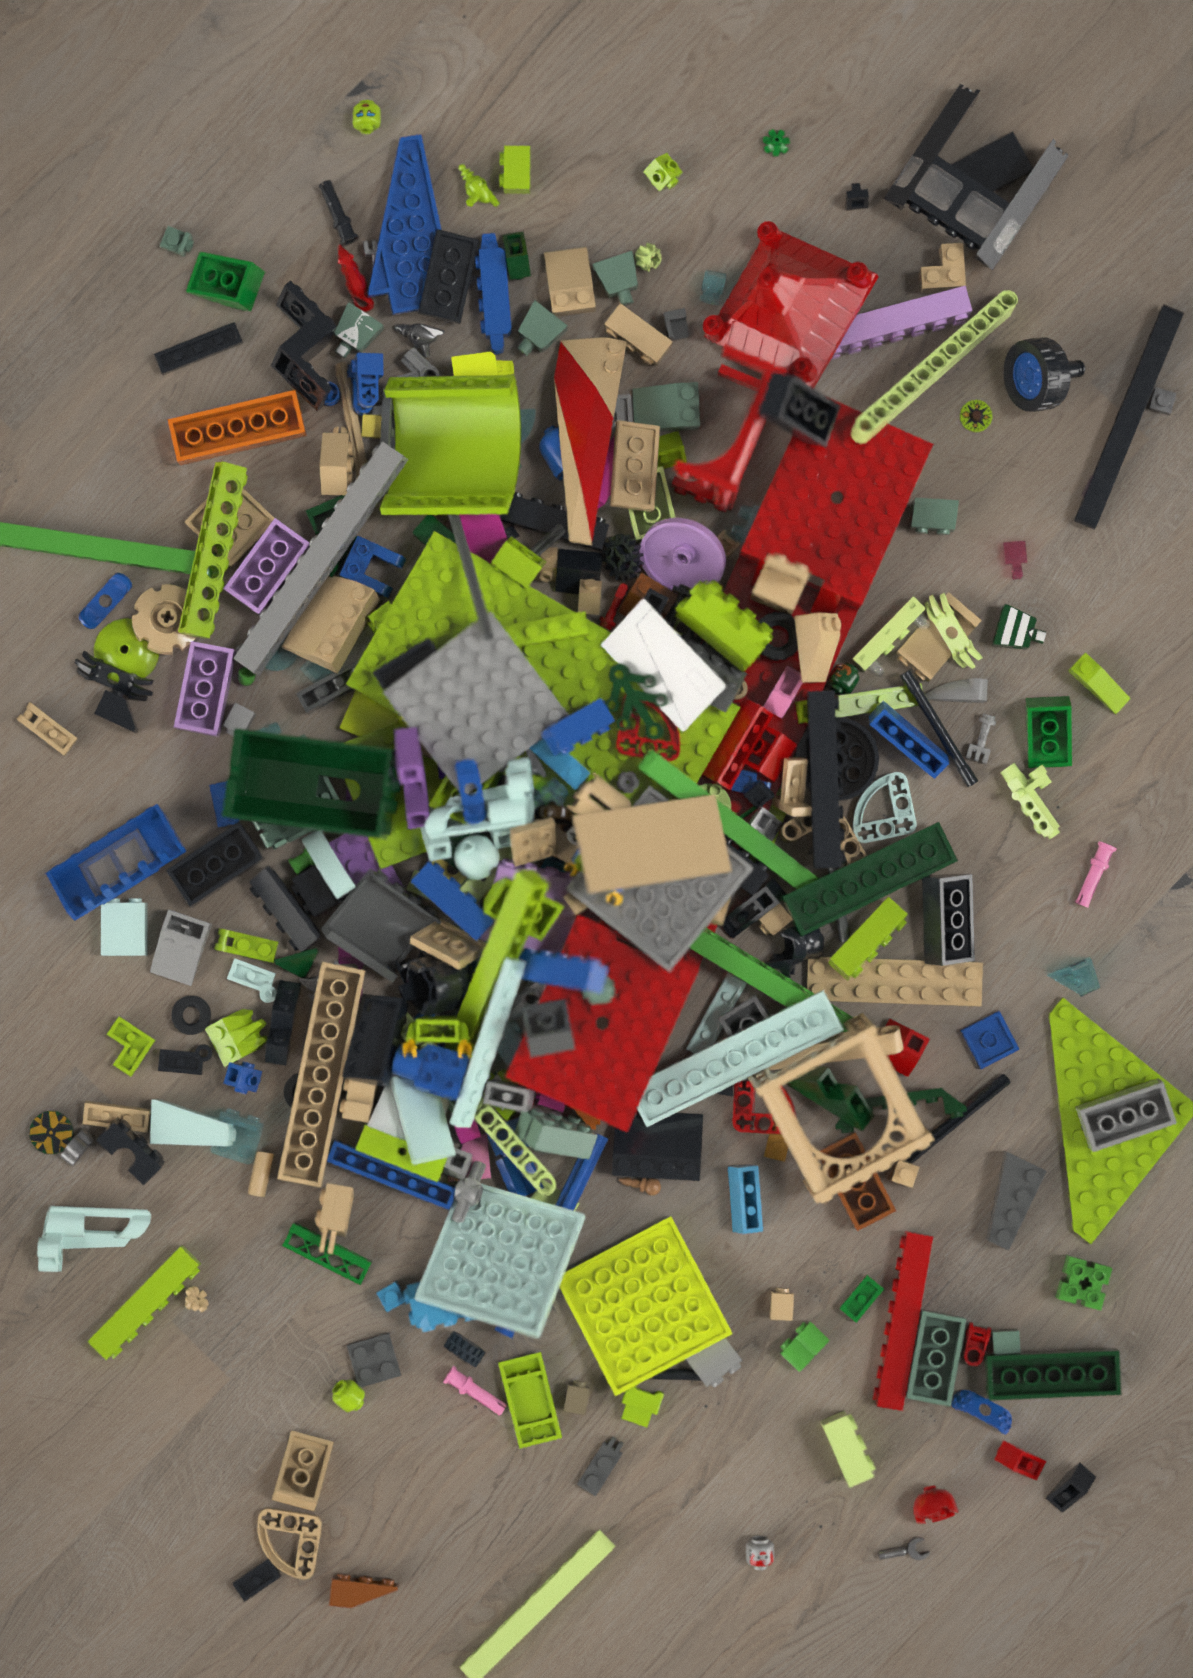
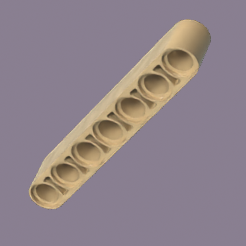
(888, 1037)

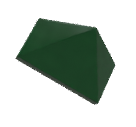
(298, 963)

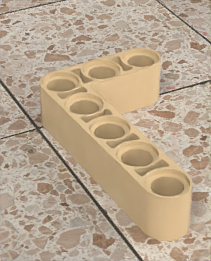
(849, 837)

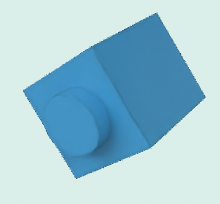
(391, 1296)

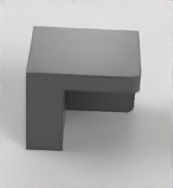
(676, 324)

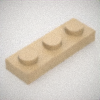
(103, 1114)

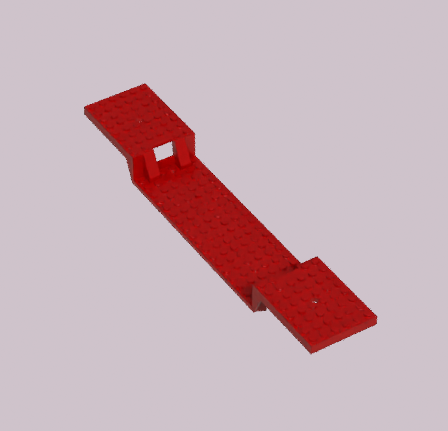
(842, 547)

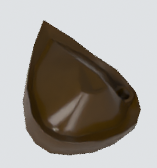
(560, 814)

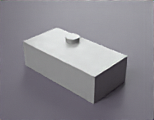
(1125, 1114)

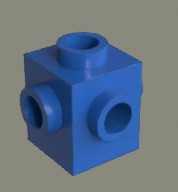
(243, 1077)

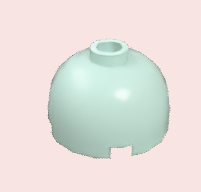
(476, 857)

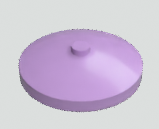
(682, 553)

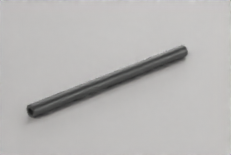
(471, 577)

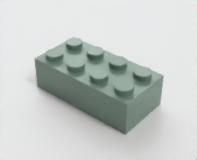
(935, 1357)

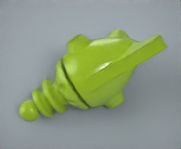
(476, 188)

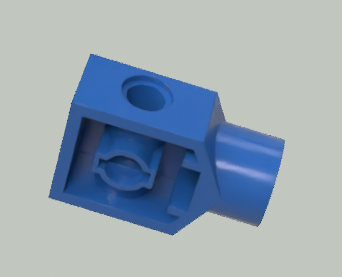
(433, 1070)

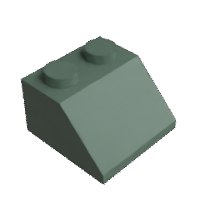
(933, 515)

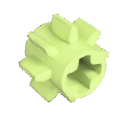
(648, 257)

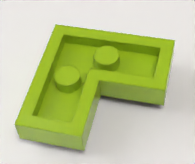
(136, 1045)

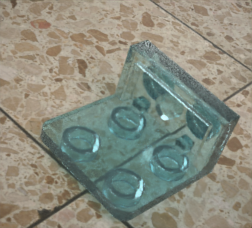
(247, 1136)

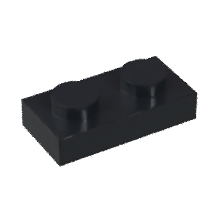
(256, 1579)

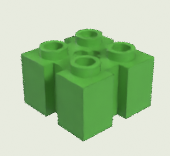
(1076, 1270)

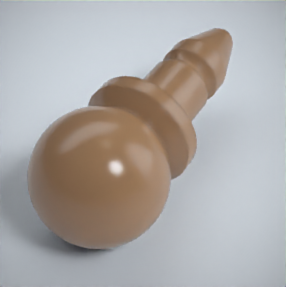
(650, 1186)

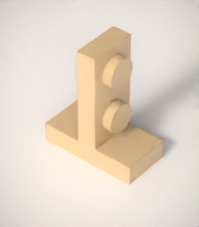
(793, 788)

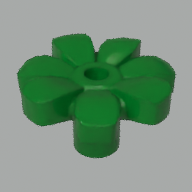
(775, 146)

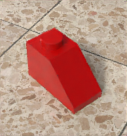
(1019, 1460)

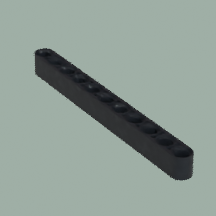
(1129, 416)

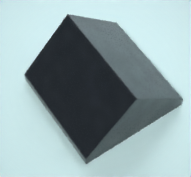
(575, 566)

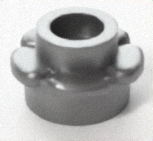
(628, 788)

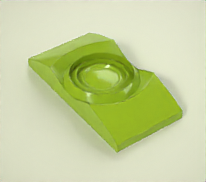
(530, 1400)

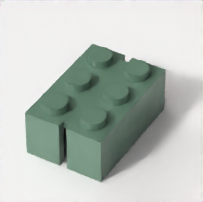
(556, 1133)

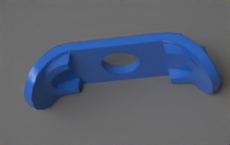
(94, 613)
(473, 805)
(969, 1402)

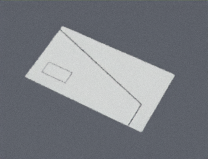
(655, 649)

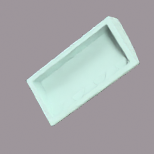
(422, 1122)

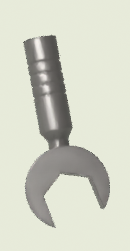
(901, 1551)

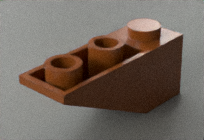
(351, 1592)

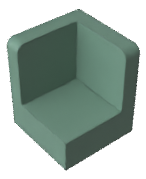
(1006, 1341)

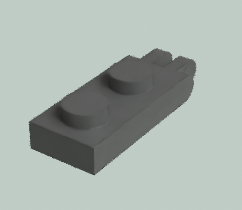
(601, 1466)

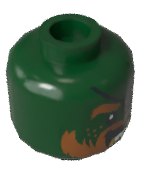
(843, 678)

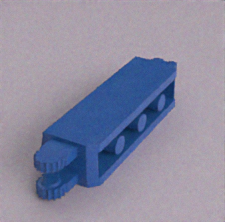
(494, 292)

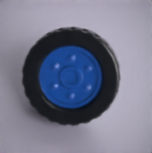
(1039, 374)

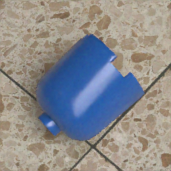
(550, 451)

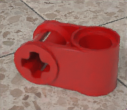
(975, 1342)

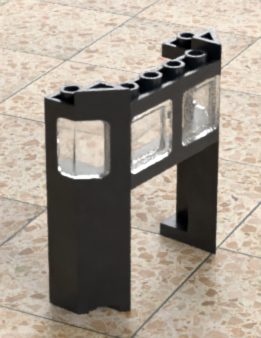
(961, 202)

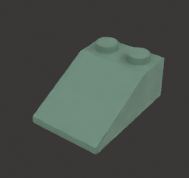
(668, 406)

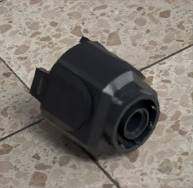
(435, 985)

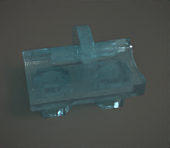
(749, 514)

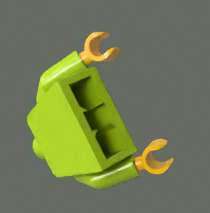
(437, 1030)

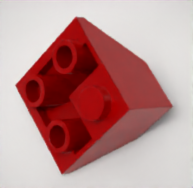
(913, 1048)

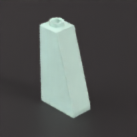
(185, 1126)

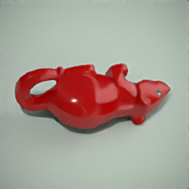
(355, 281)

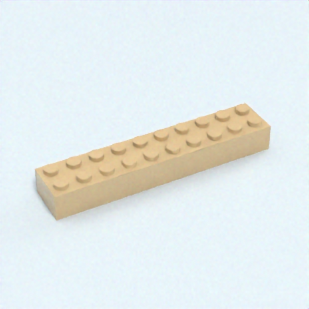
(321, 1074)

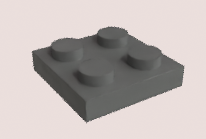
(374, 1360)

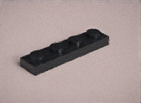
(198, 348)

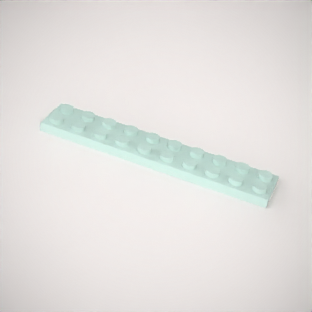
(738, 1057)

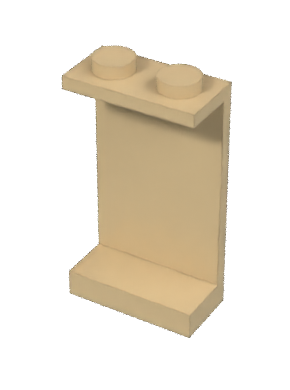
(927, 649)

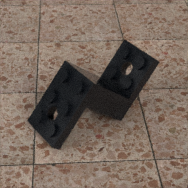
(296, 352)

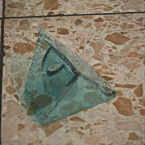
(1078, 976)

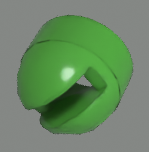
(246, 676)

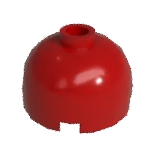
(934, 1505)

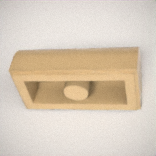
(260, 1173)

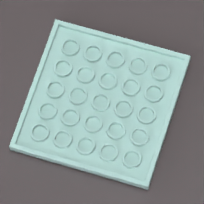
(502, 1260)

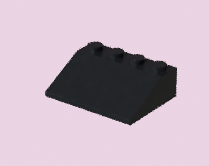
(661, 1150)

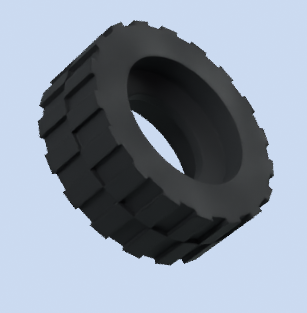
(791, 647)

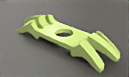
(947, 620)

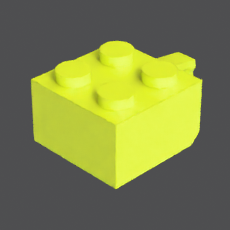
(481, 364)

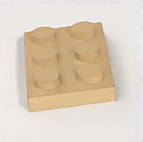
(448, 944)

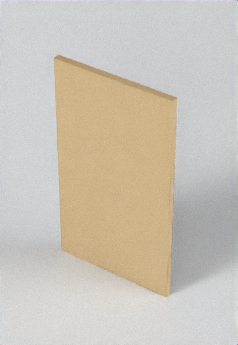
(651, 843)

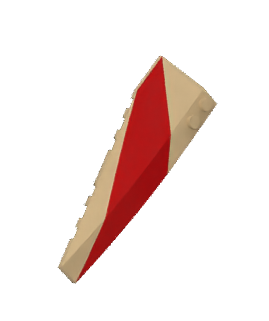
(586, 400)

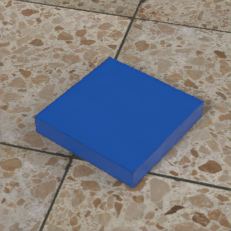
(989, 1040)

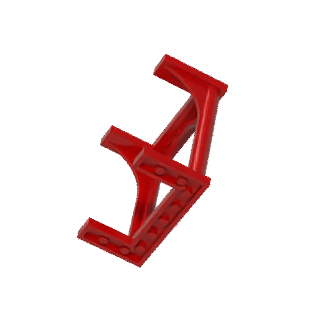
(720, 478)

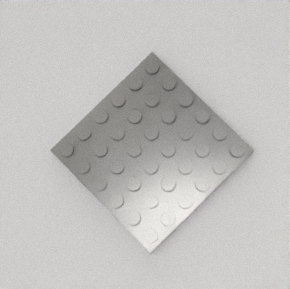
(476, 702)
(665, 915)

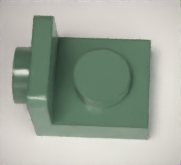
(177, 241)

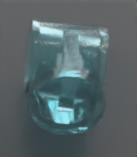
(712, 287)

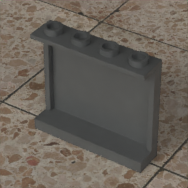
(378, 922)

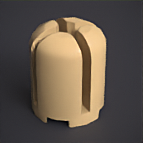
(602, 792)

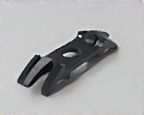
(126, 683)

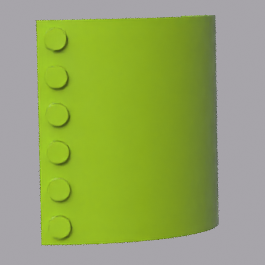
(457, 443)

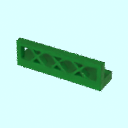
(344, 1253)

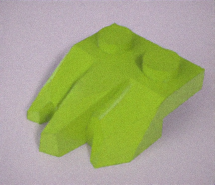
(236, 1036)

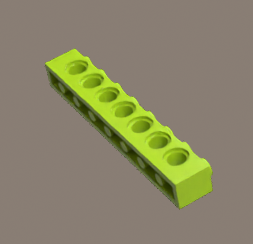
(203, 558)

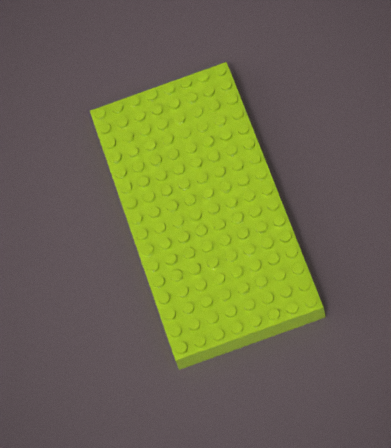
(575, 670)

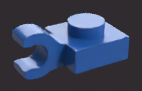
(745, 780)

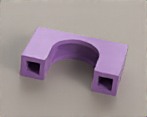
(412, 776)

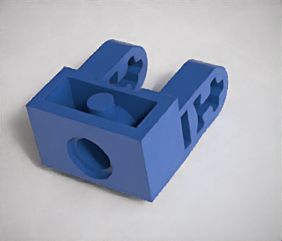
(365, 373)
(359, 559)

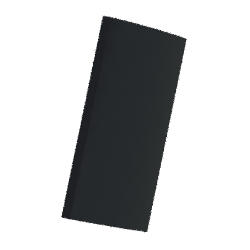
(375, 1039)

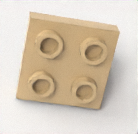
(533, 841)

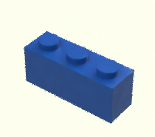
(578, 728)

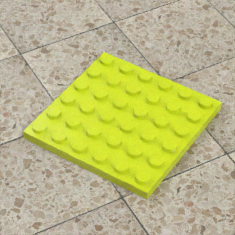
(643, 1306)

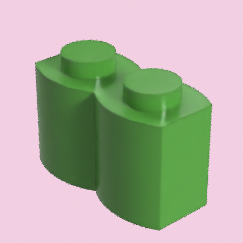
(804, 1345)

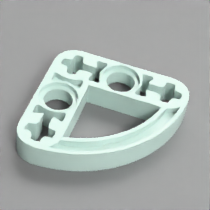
(899, 814)

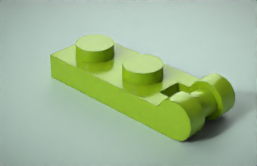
(247, 945)

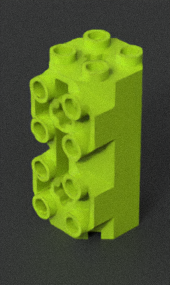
(724, 624)

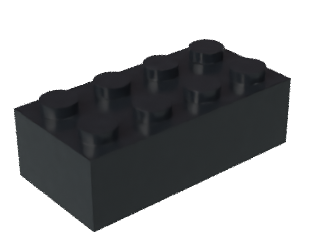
(799, 409)
(215, 864)

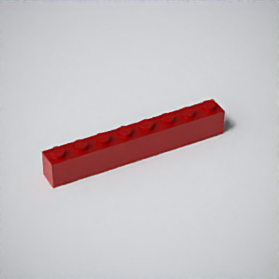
(904, 1320)

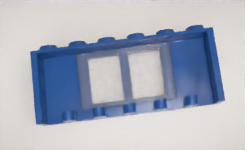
(116, 862)

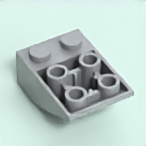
(180, 947)

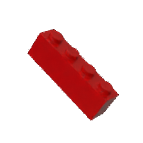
(737, 743)

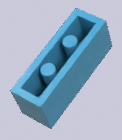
(745, 1199)

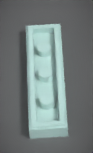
(721, 1004)

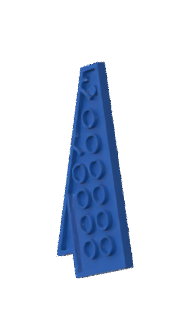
(406, 230)

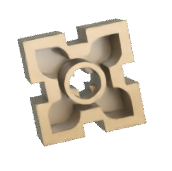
(359, 1101)

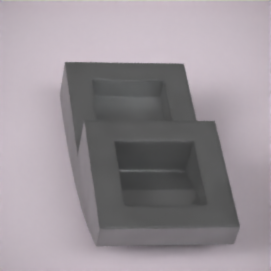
(765, 823)

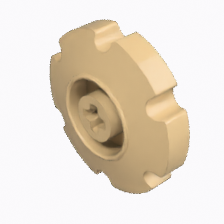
(149, 622)

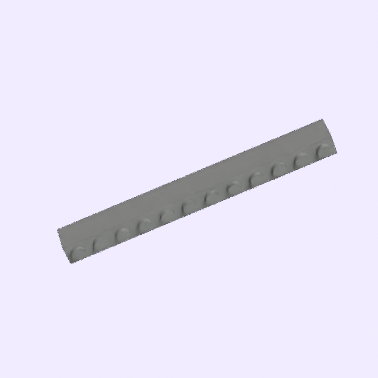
(320, 558)

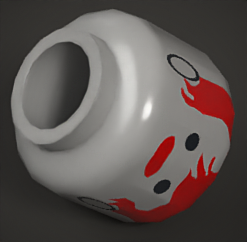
(759, 1552)

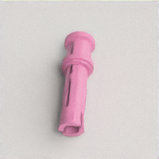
(1099, 864)
(466, 1385)

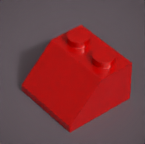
(770, 753)

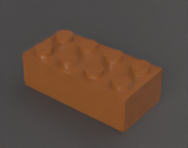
(865, 1200)

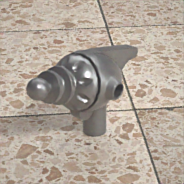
(420, 335)

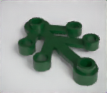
(634, 698)

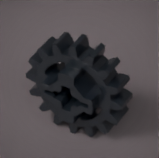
(622, 557)

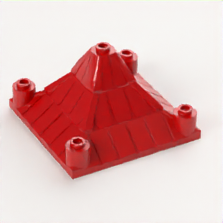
(791, 304)

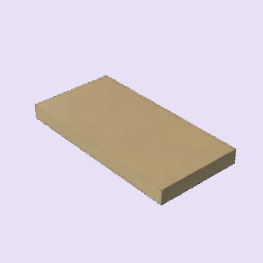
(634, 466)

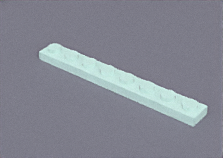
(488, 1042)

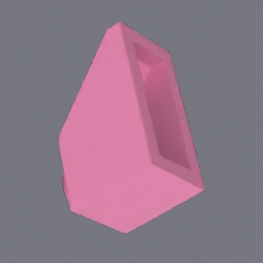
(784, 692)

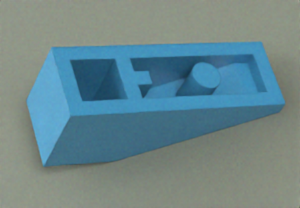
(565, 766)

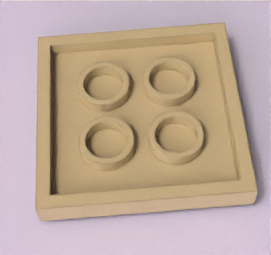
(251, 525)

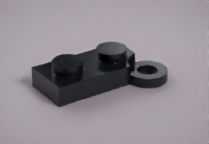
(183, 1061)

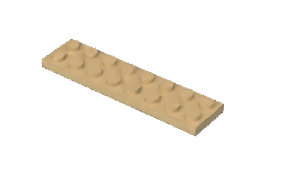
(900, 982)

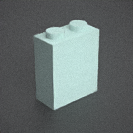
(124, 928)

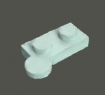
(254, 978)

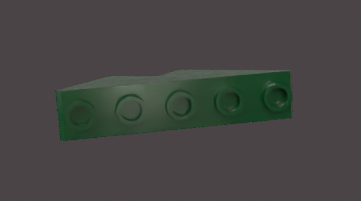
(840, 1099)

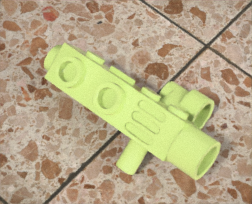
(1031, 803)

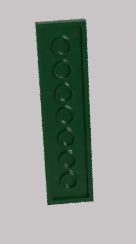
(869, 879)

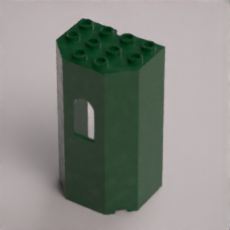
(278, 777)

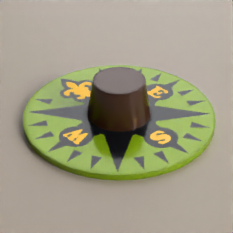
(976, 416)

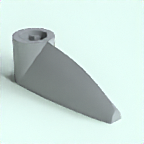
(969, 690)

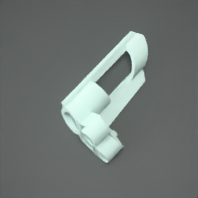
(507, 804)
(66, 1230)

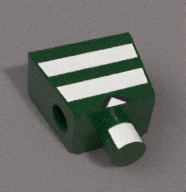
(1016, 629)

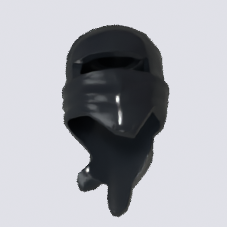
(797, 949)

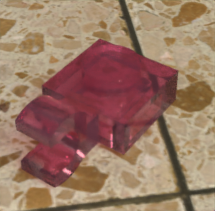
(1015, 555)

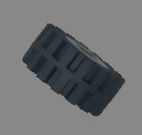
(464, 1349)

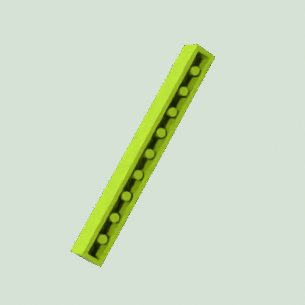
(504, 942)

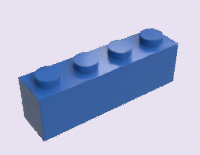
(908, 739)
(452, 900)

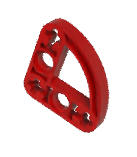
(632, 735)
(749, 1111)

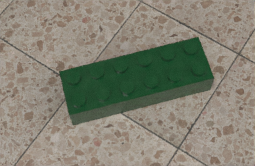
(1053, 1374)

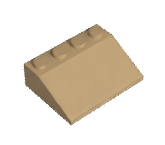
(332, 622)

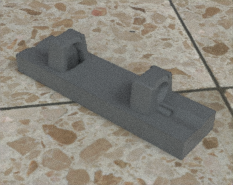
(387, 421)

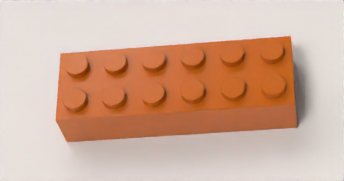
(237, 427)

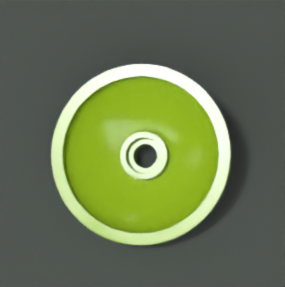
(136, 660)

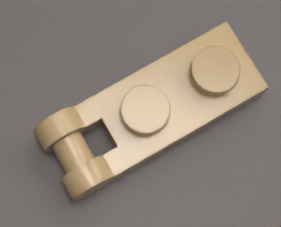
(48, 729)

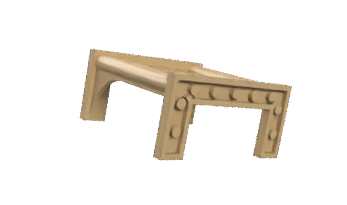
(914, 1132)

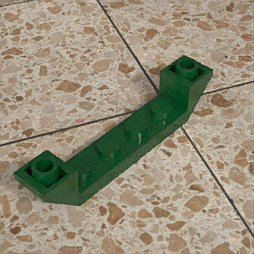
(951, 1105)

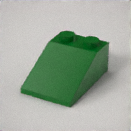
(226, 280)
(1049, 731)

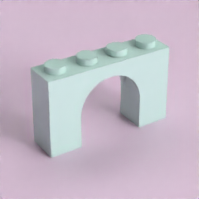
(441, 849)

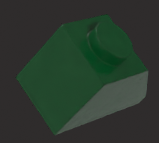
(516, 255)

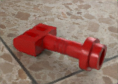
(607, 622)

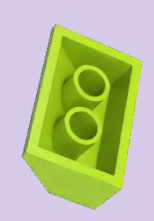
(544, 919)

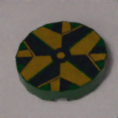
(51, 1132)

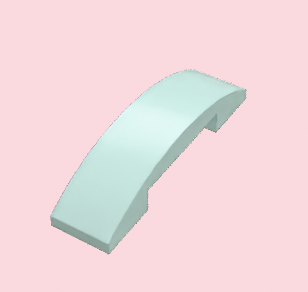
(328, 863)

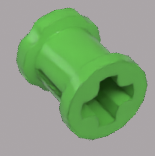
(301, 862)

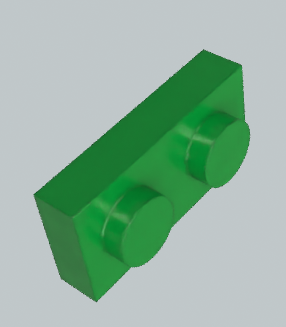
(861, 1298)

